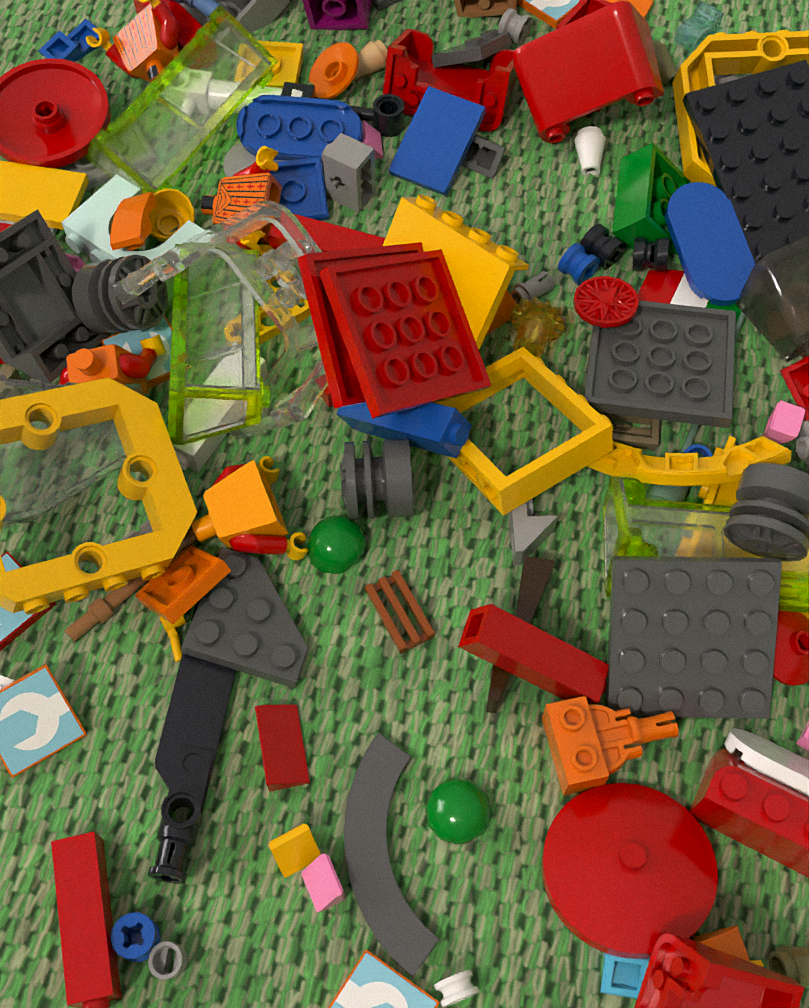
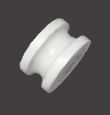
(456, 988)

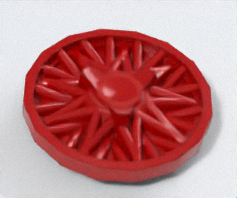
(605, 301)

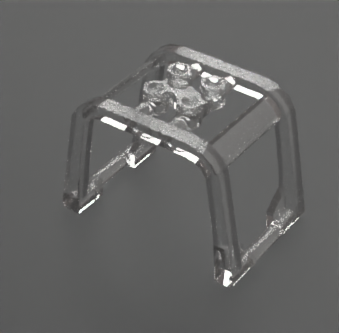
(277, 263)

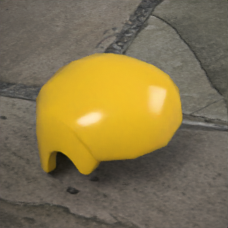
(171, 210)

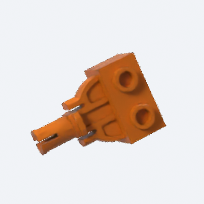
(597, 741)

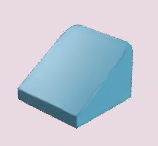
(623, 975)

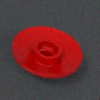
(792, 649)

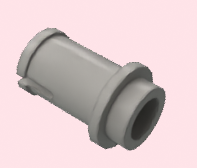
(533, 287)

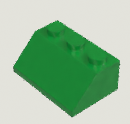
(643, 194)

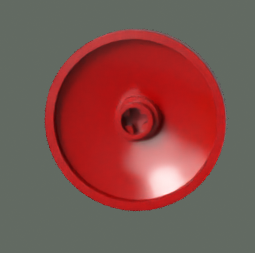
(50, 112)
(628, 869)

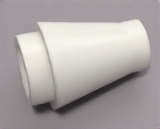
(590, 149)

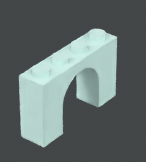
(91, 223)

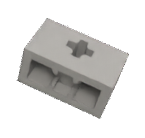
(349, 172)

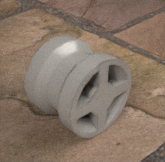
(517, 25)

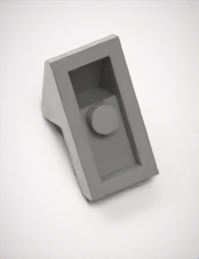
(528, 531)

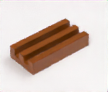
(385, 585)

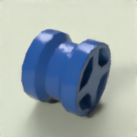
(578, 263)
(141, 941)

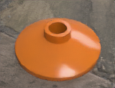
(334, 70)

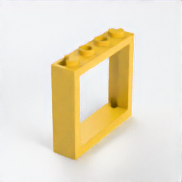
(551, 468)

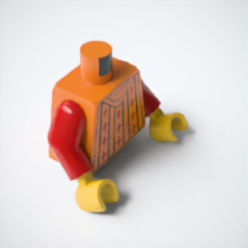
(144, 43)
(244, 190)
(114, 363)

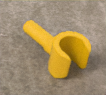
(173, 636)

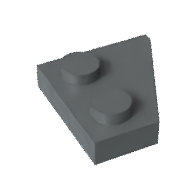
(473, 49)

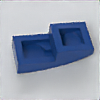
(71, 46)

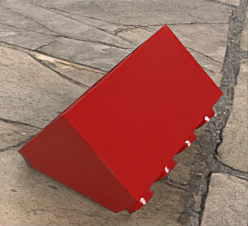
(754, 810)

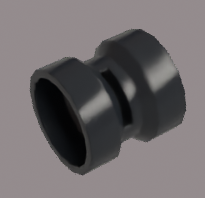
(605, 247)
(642, 254)

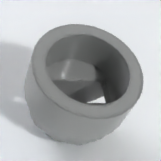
(161, 957)

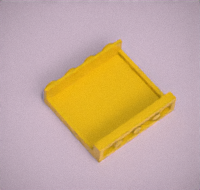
(475, 263)

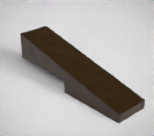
(533, 583)

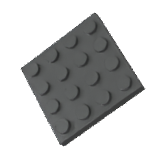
(665, 365)
(692, 636)

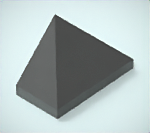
(484, 156)

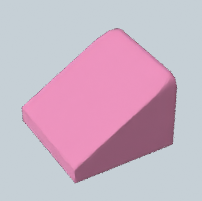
(784, 422)
(323, 883)

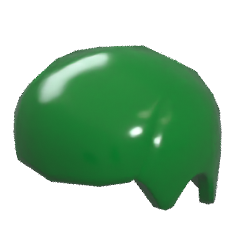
(336, 544)
(458, 811)

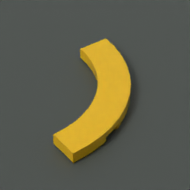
(687, 468)

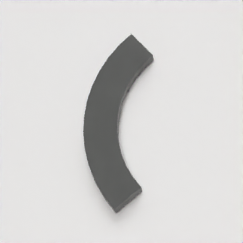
(368, 858)

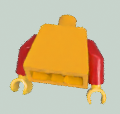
(247, 513)

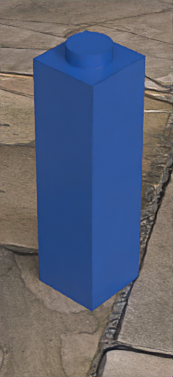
(427, 427)

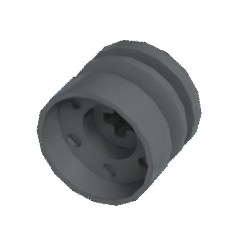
(100, 307)
(378, 479)
(771, 512)

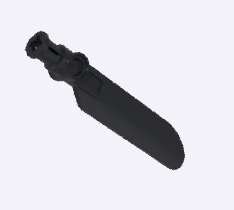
(188, 757)

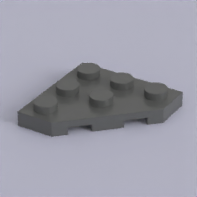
(247, 625)

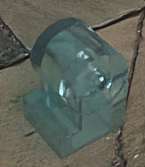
(703, 22)

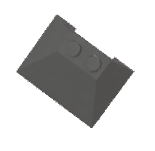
(37, 302)

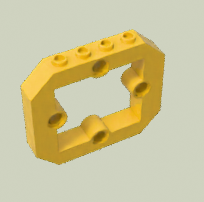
(728, 55)
(147, 452)

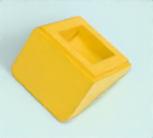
(294, 850)

